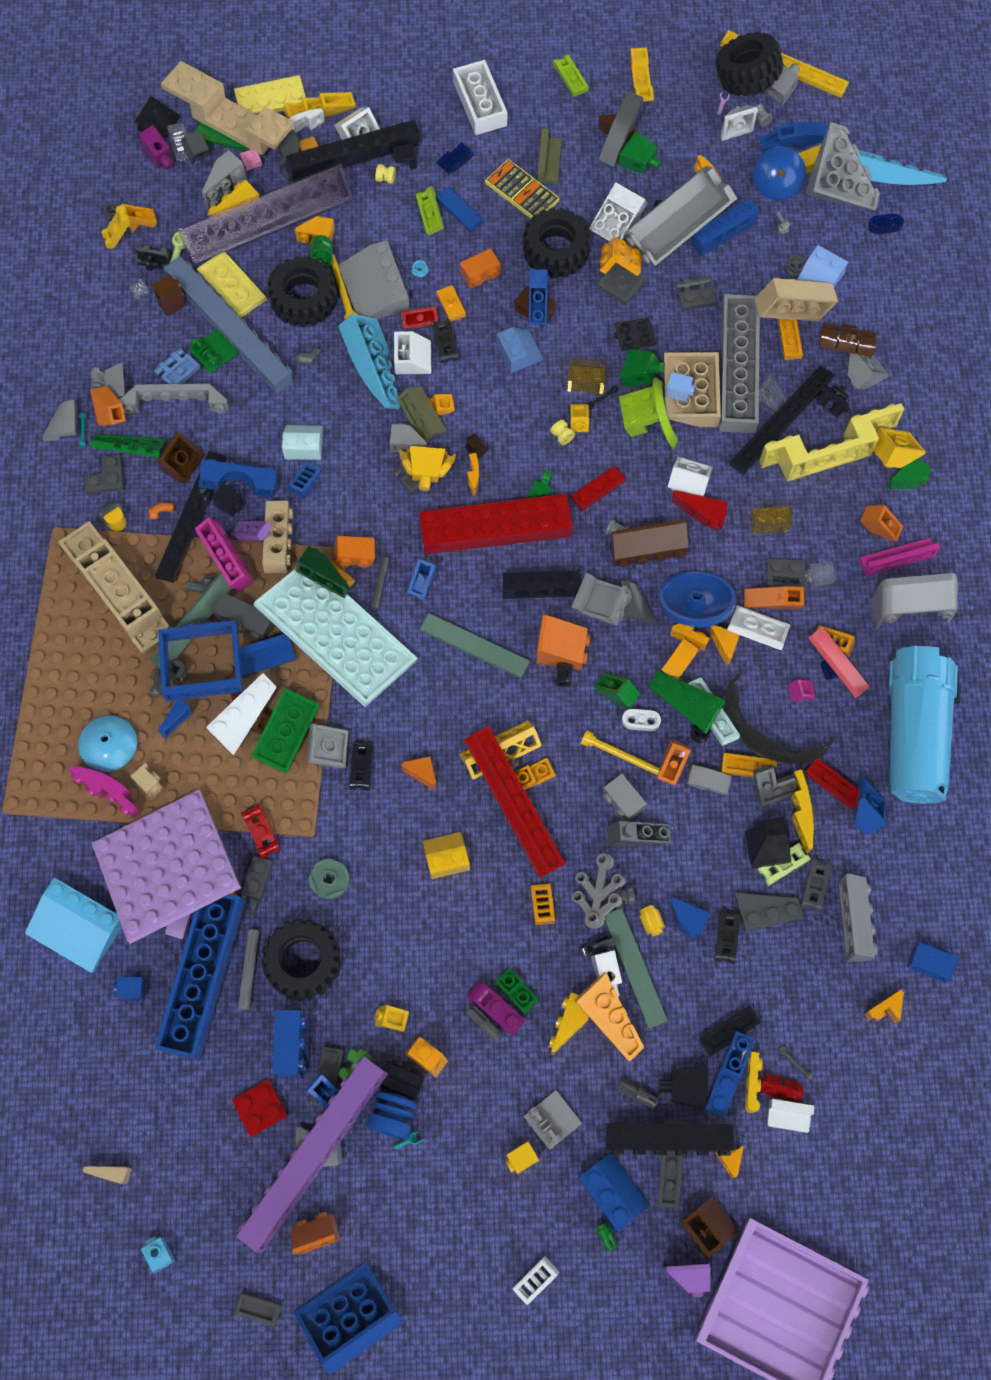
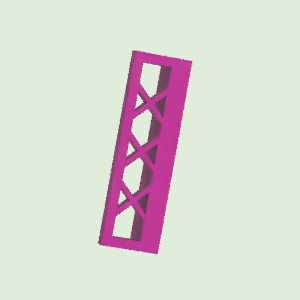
(898, 556)

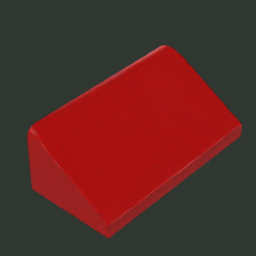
(419, 317)

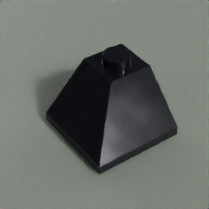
(768, 843)

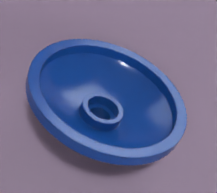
(767, 173)

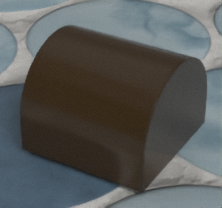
(475, 445)

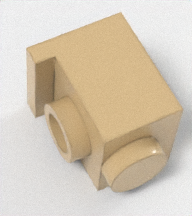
(147, 780)

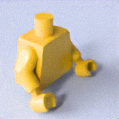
(426, 464)

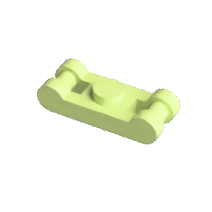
(784, 869)

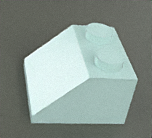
(302, 442)

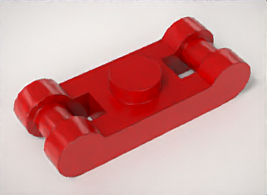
(261, 831)

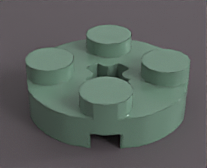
(319, 873)

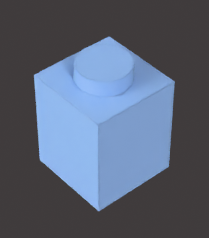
(680, 387)

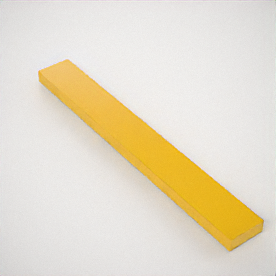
(807, 73)

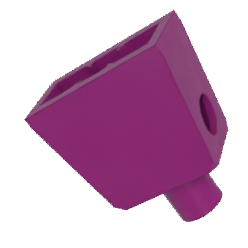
(155, 148)

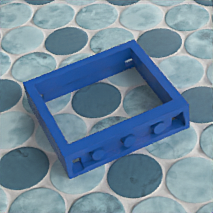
(205, 689)

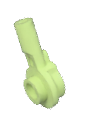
(177, 242)

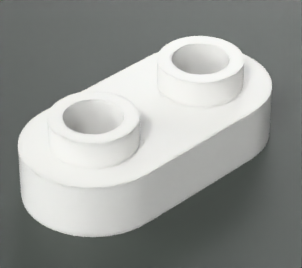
(641, 718)

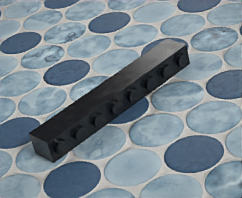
(352, 149)

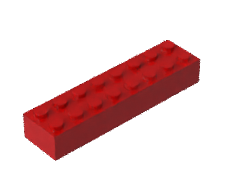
(495, 524)

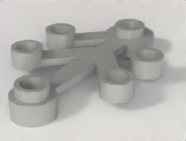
(599, 893)

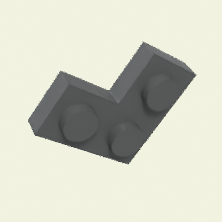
(108, 481)
(772, 789)

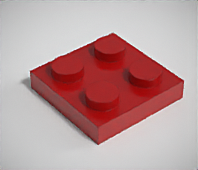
(259, 1108)

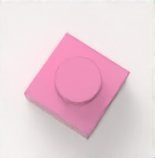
(250, 159)

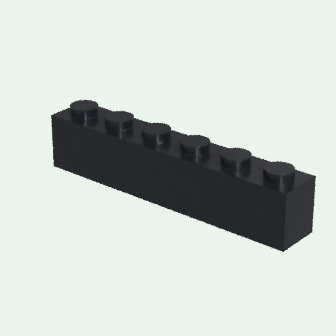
(670, 1138)

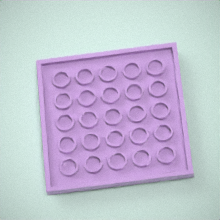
(165, 866)

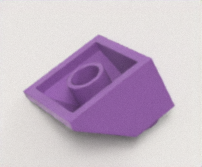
(691, 1278)

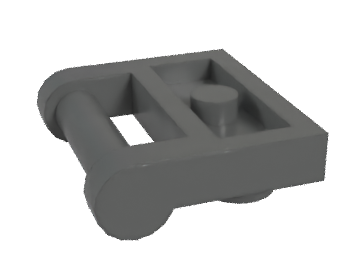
(785, 570)

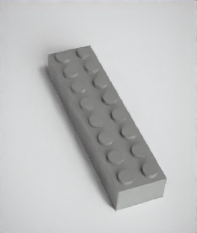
(739, 364)

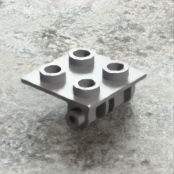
(111, 378)
(552, 1120)

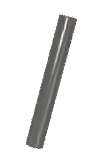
(380, 583)

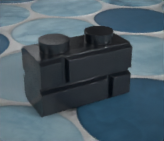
(403, 1081)

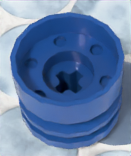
(391, 1115)

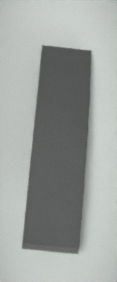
(620, 128)

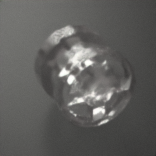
(139, 289)

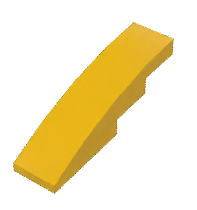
(329, 102)
(804, 816)

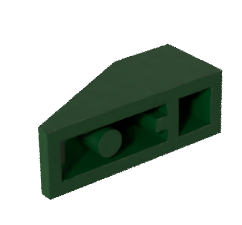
(319, 569)

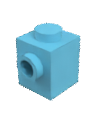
(157, 1254)

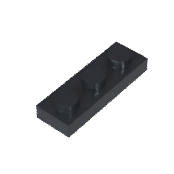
(723, 1034)

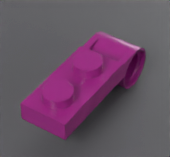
(495, 1008)

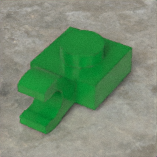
(541, 488)

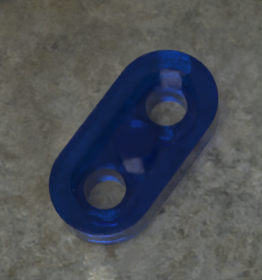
(885, 223)

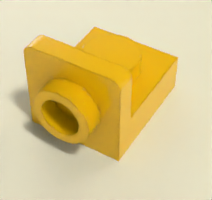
(579, 417)
(391, 1018)

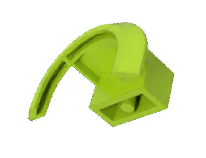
(646, 408)

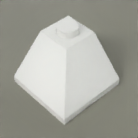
(739, 122)

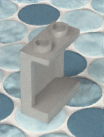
(601, 600)

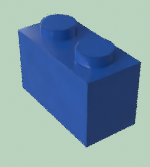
(933, 962)

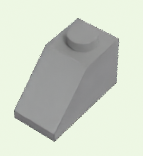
(403, 437)

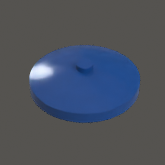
(697, 599)

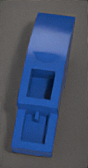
(798, 134)
(729, 1074)

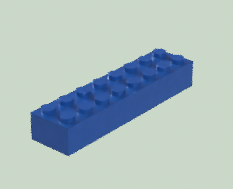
(199, 978)

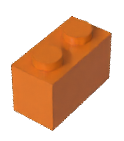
(480, 268)
(354, 551)

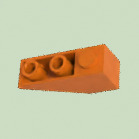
(774, 598)

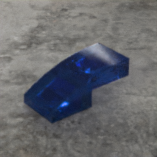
(457, 158)

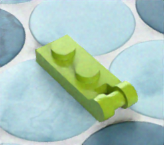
(570, 75)
(429, 211)

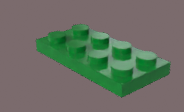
(285, 731)

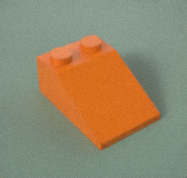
(314, 1234)

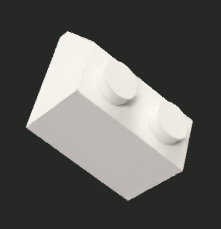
(357, 123)
(690, 476)

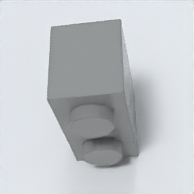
(623, 798)

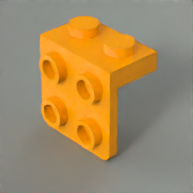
(619, 252)

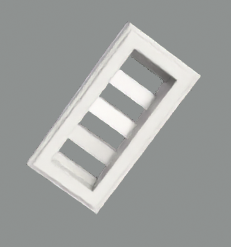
(547, 1279)

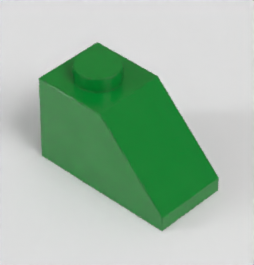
(911, 476)
(617, 690)

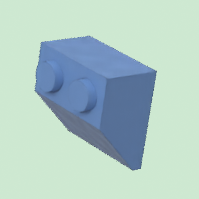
(518, 348)

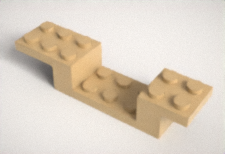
(214, 110)
(115, 586)

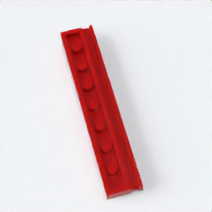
(514, 802)

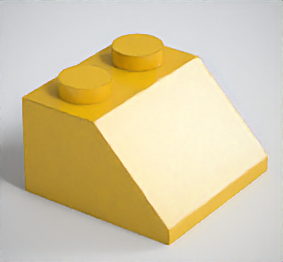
(897, 448)
(446, 855)

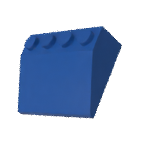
(348, 1318)

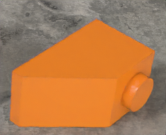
(881, 522)
(673, 761)

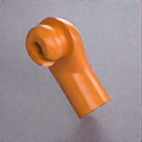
(160, 507)

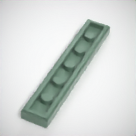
(196, 615)
(475, 646)
(635, 969)

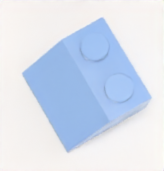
(823, 267)

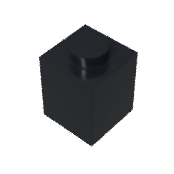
(228, 500)

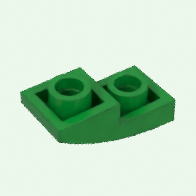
(517, 991)

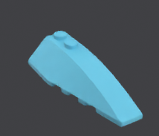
(894, 173)
(370, 356)

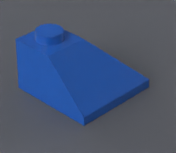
(869, 808)

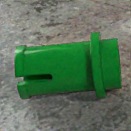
(606, 1236)

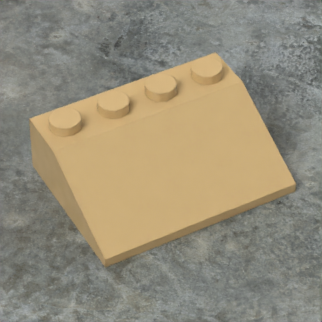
(704, 405)

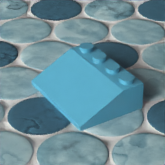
(74, 925)

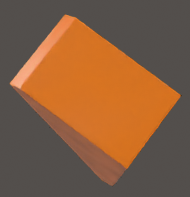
(421, 770)

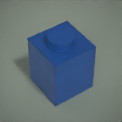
(130, 988)

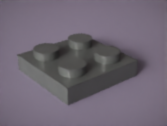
(621, 283)

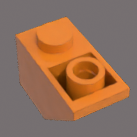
(107, 406)

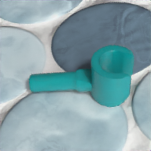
(411, 1140)

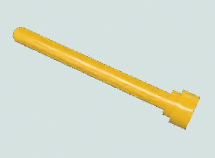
(344, 296)
(590, 740)

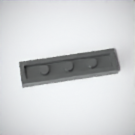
(671, 1178)

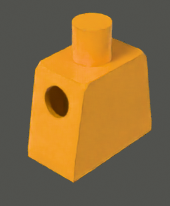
(426, 1056)

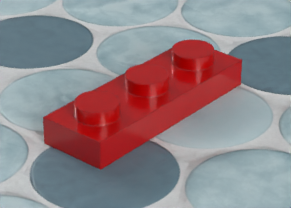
(598, 488)
(833, 783)

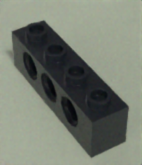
(540, 584)

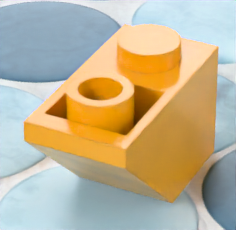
(315, 227)

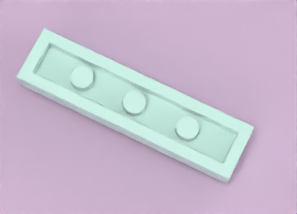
(722, 726)

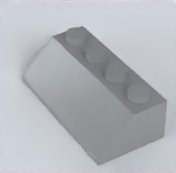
(856, 918)

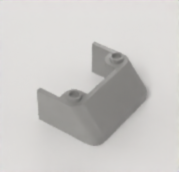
(915, 595)

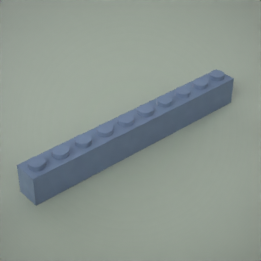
(234, 329)

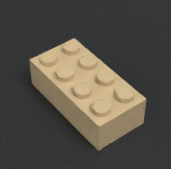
(796, 299)

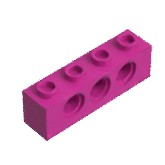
(224, 554)

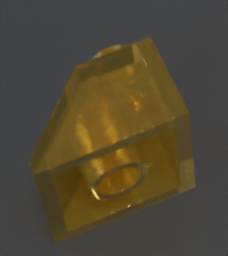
(586, 376)

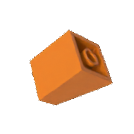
(562, 643)

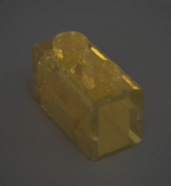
(771, 520)

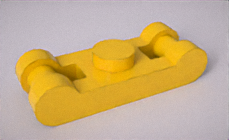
(116, 227)

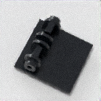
(158, 115)
(634, 334)

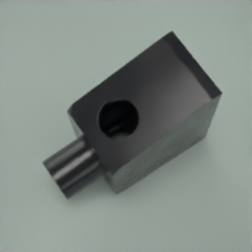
(686, 1087)

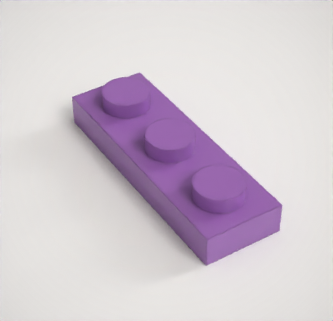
(251, 530)

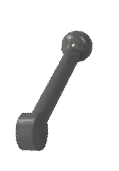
(783, 1051)

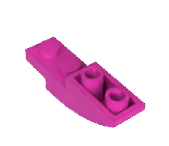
(104, 785)

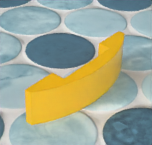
(640, 73)

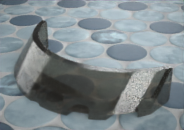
(759, 742)

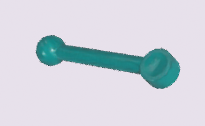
(83, 417)

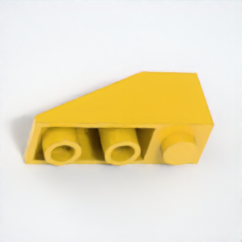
(241, 192)
(568, 1025)

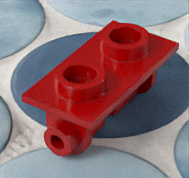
(790, 1091)

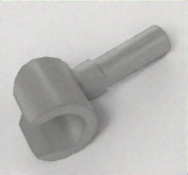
(784, 226)

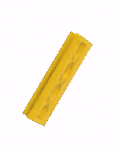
(506, 739)

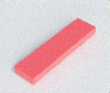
(839, 662)

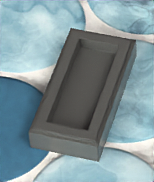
(258, 1309)

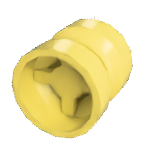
(385, 174)
(562, 432)

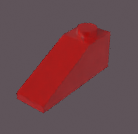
(703, 509)

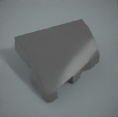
(638, 606)

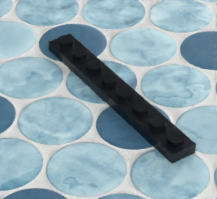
(781, 420)
(185, 528)

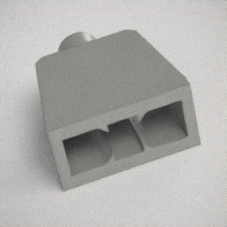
(785, 85)

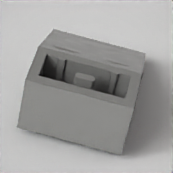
(224, 176)

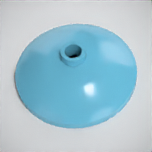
(114, 752)

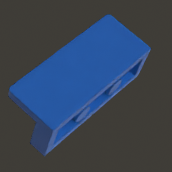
(266, 654)

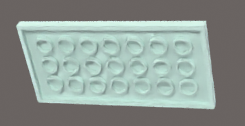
(336, 635)

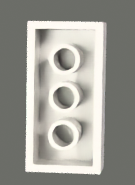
(480, 97)

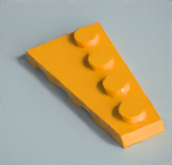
(606, 1011)

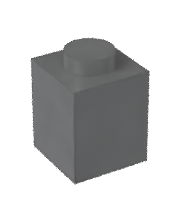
(195, 146)

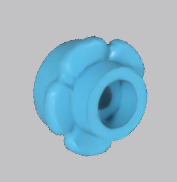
(420, 265)

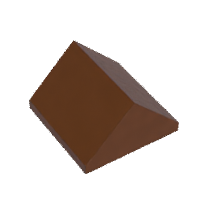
(179, 458)

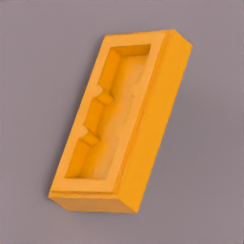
(451, 303)

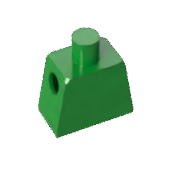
(639, 154)
(640, 368)

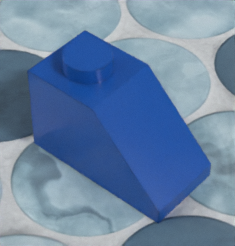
(688, 918)

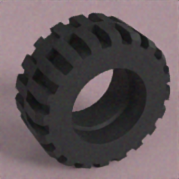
(749, 63)
(560, 224)
(297, 272)
(286, 937)

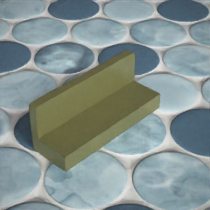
(549, 158)
(421, 413)

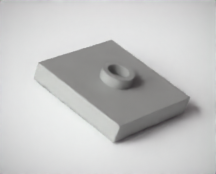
(327, 746)

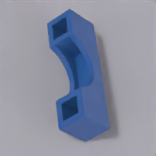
(259, 479)

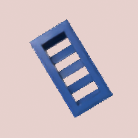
(303, 492)
(176, 716)

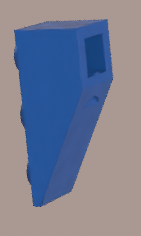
(538, 297)

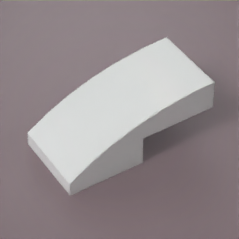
(308, 118)

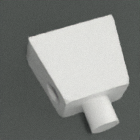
(606, 963)

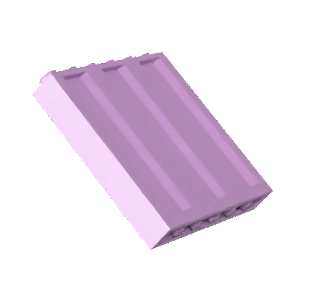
(781, 1308)

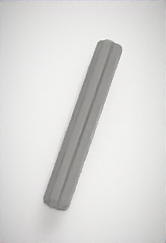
(248, 969)

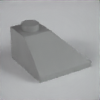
(865, 371)

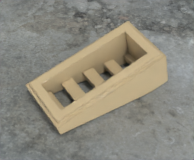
(111, 1173)

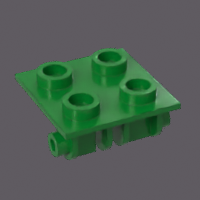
(212, 350)

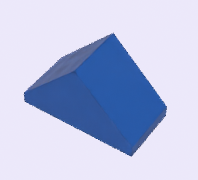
(322, 1089)

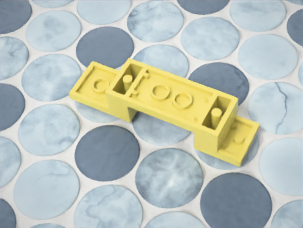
(859, 443)

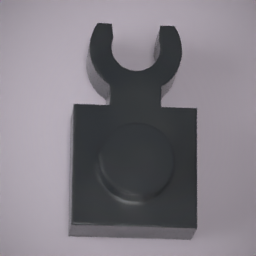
(602, 944)

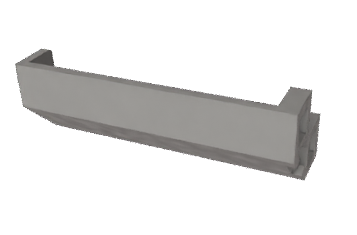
(680, 216)

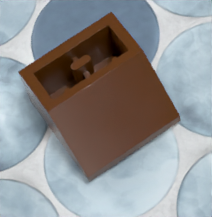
(709, 1227)

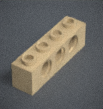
(278, 537)

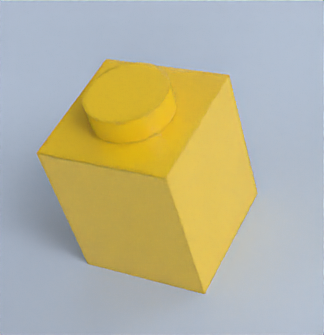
(521, 1158)

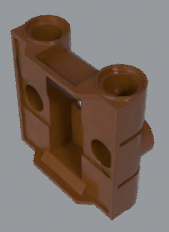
(848, 339)

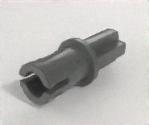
(484, 1023)
(637, 1094)

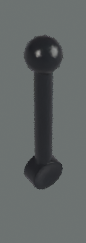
(591, 404)

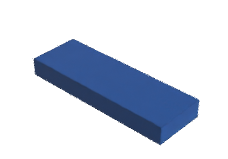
(459, 209)

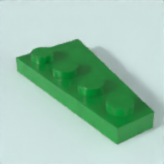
(693, 703)

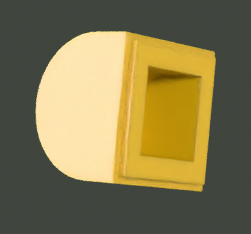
(115, 520)

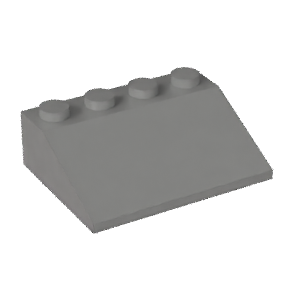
(374, 282)

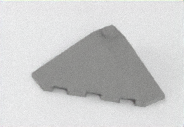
(839, 173)

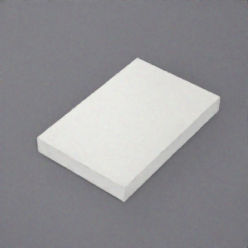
(758, 627)

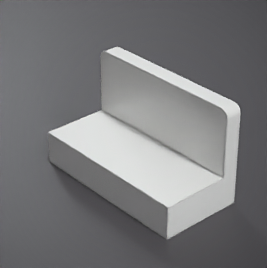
(789, 1115)

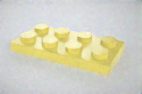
(270, 94)

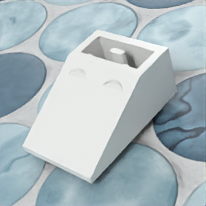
(618, 213)

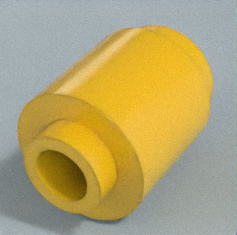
(652, 920)

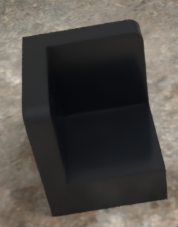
(405, 153)

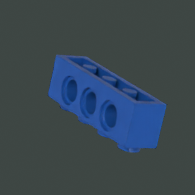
(725, 227)

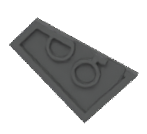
(766, 911)

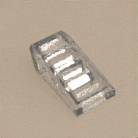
(178, 131)

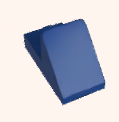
(422, 578)

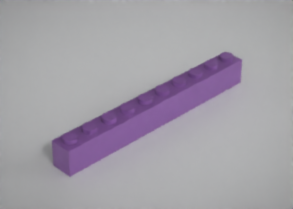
(311, 1155)

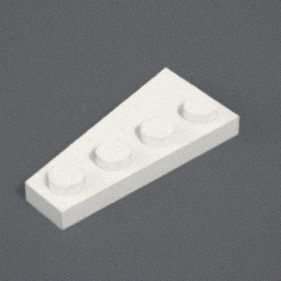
(237, 719)

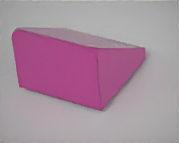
(801, 690)

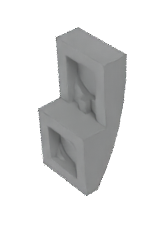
(709, 779)

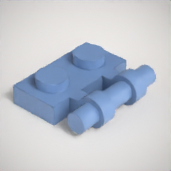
(181, 371)

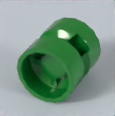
(321, 249)

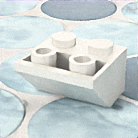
(411, 353)

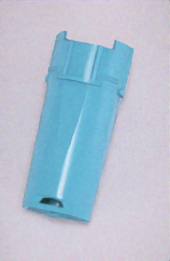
(921, 723)

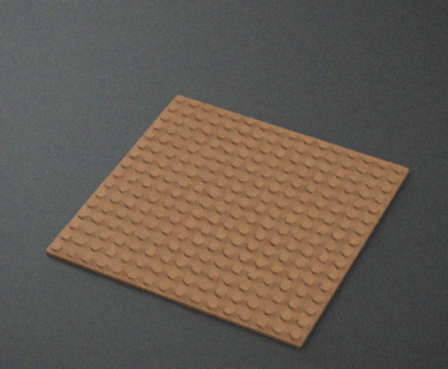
(91, 669)

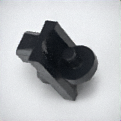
(152, 258)
(839, 405)

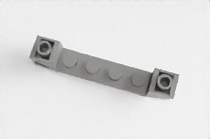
(173, 391)

